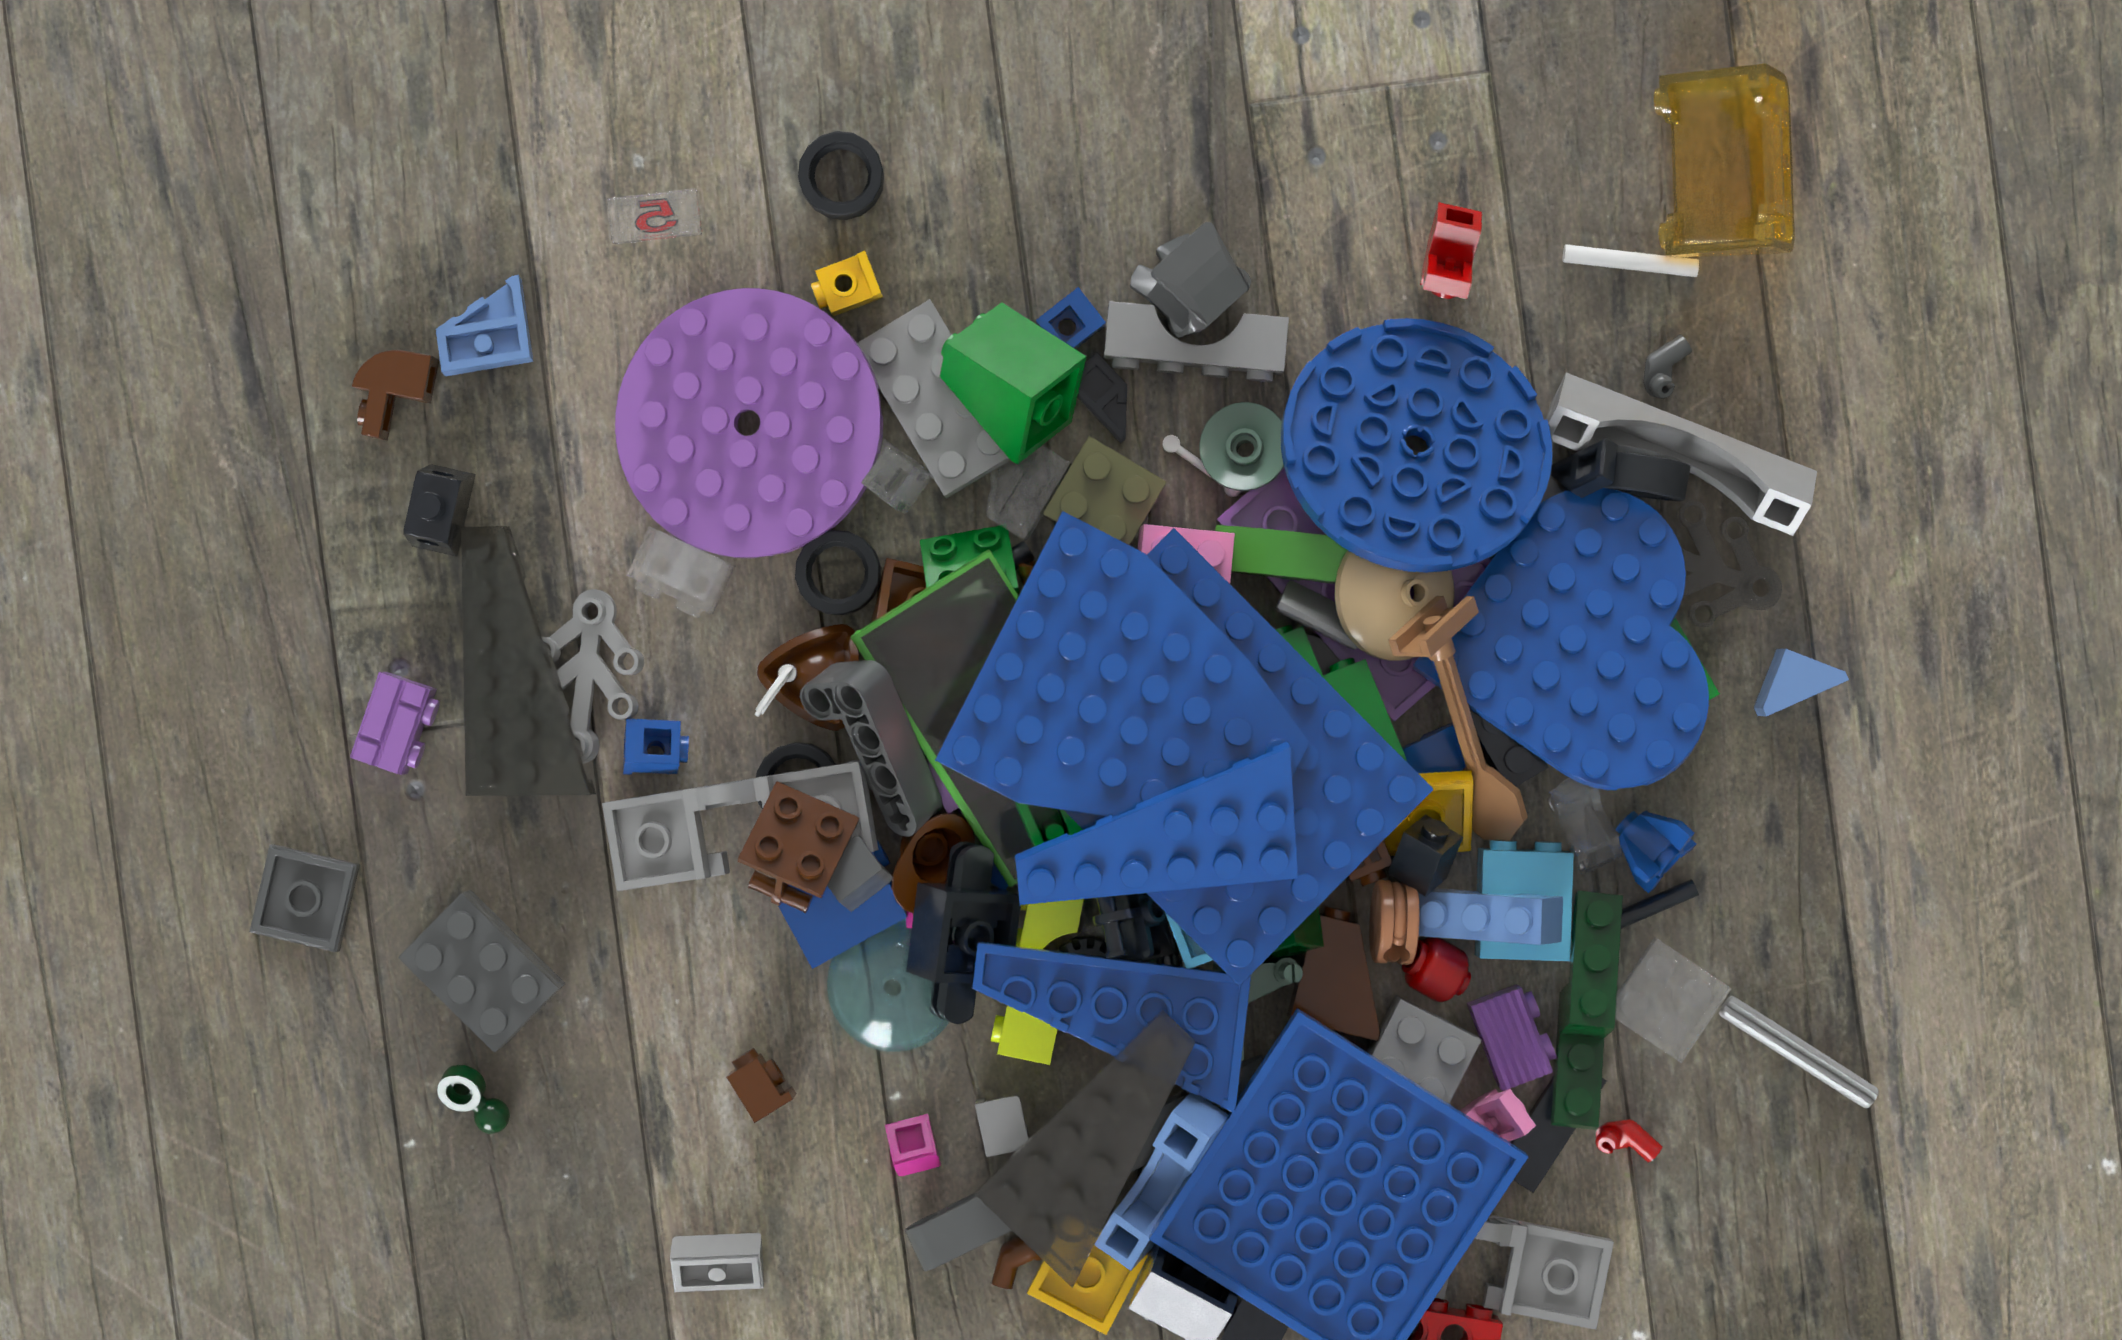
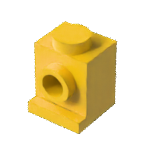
(863, 289)

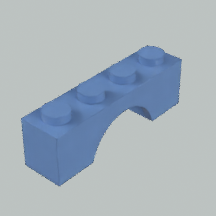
(1176, 1155)

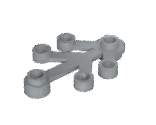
(589, 667)

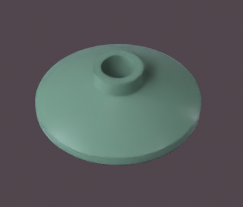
(1228, 431)

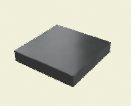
(304, 898)

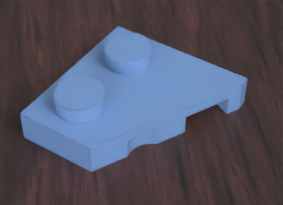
(487, 334)

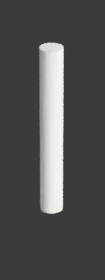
(1630, 260)

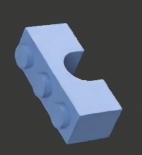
(1491, 916)

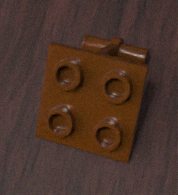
(797, 844)

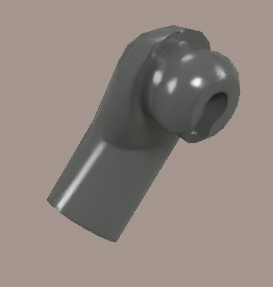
(1660, 365)

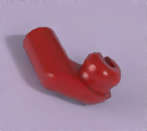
(1627, 1134)

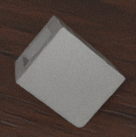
(1001, 1124)

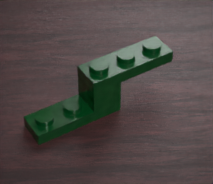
(1586, 1010)

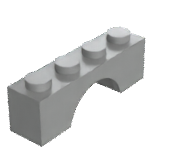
(1252, 347)

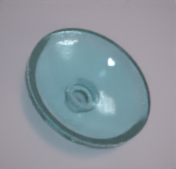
(865, 1008)

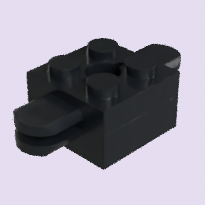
(978, 914)

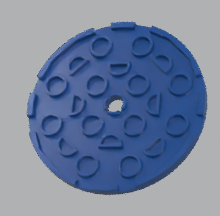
(1367, 487)

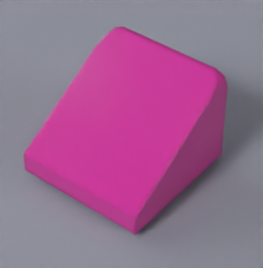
(912, 1145)

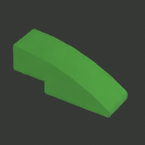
(1284, 554)

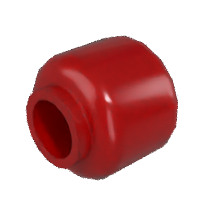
(1438, 970)

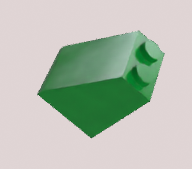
(1013, 379)

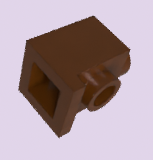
(758, 1084)

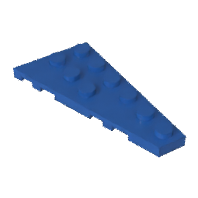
(1191, 837)
(1116, 998)

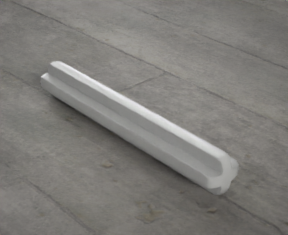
(1799, 1052)

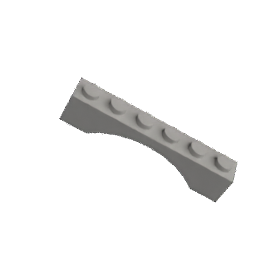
(1759, 482)

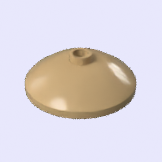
(1377, 601)

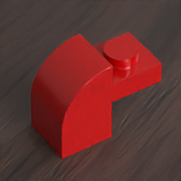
(1451, 251)

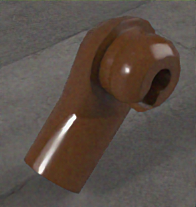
(1010, 1257)

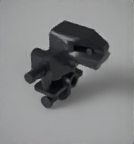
(1136, 929)

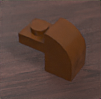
(392, 376)

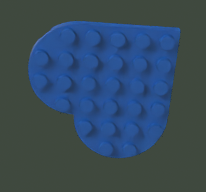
(1581, 643)

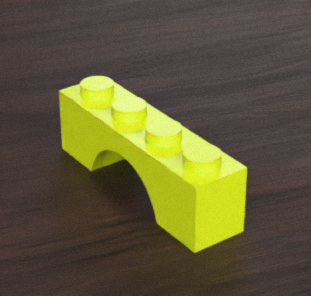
(1018, 1032)

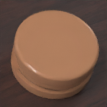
(1394, 922)

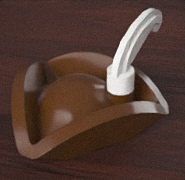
(798, 662)

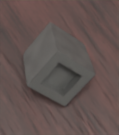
(857, 875)

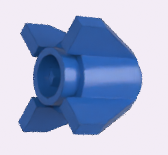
(1653, 845)

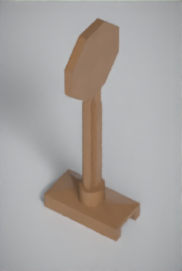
(1497, 803)

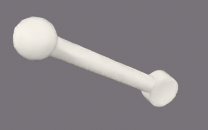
(1172, 445)

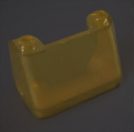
(1728, 162)

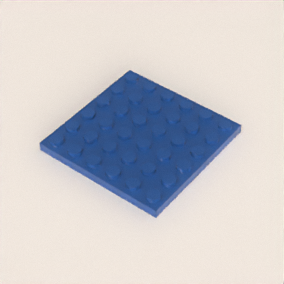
(1337, 1191)

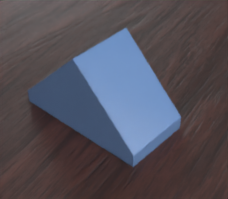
(1794, 679)

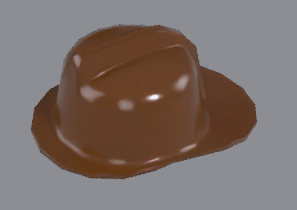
(926, 856)

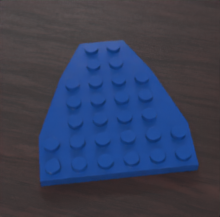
(1109, 687)

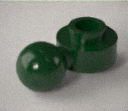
(463, 1091)

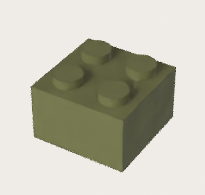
(1106, 492)

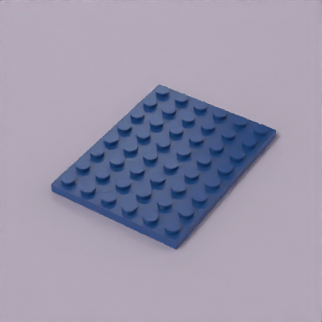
(1344, 791)

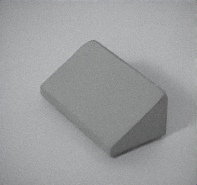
(1313, 612)
(717, 1262)

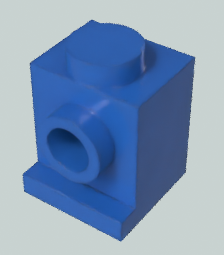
(1077, 309)
(643, 734)

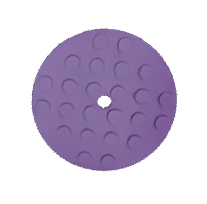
(684, 409)

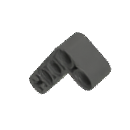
(882, 738)

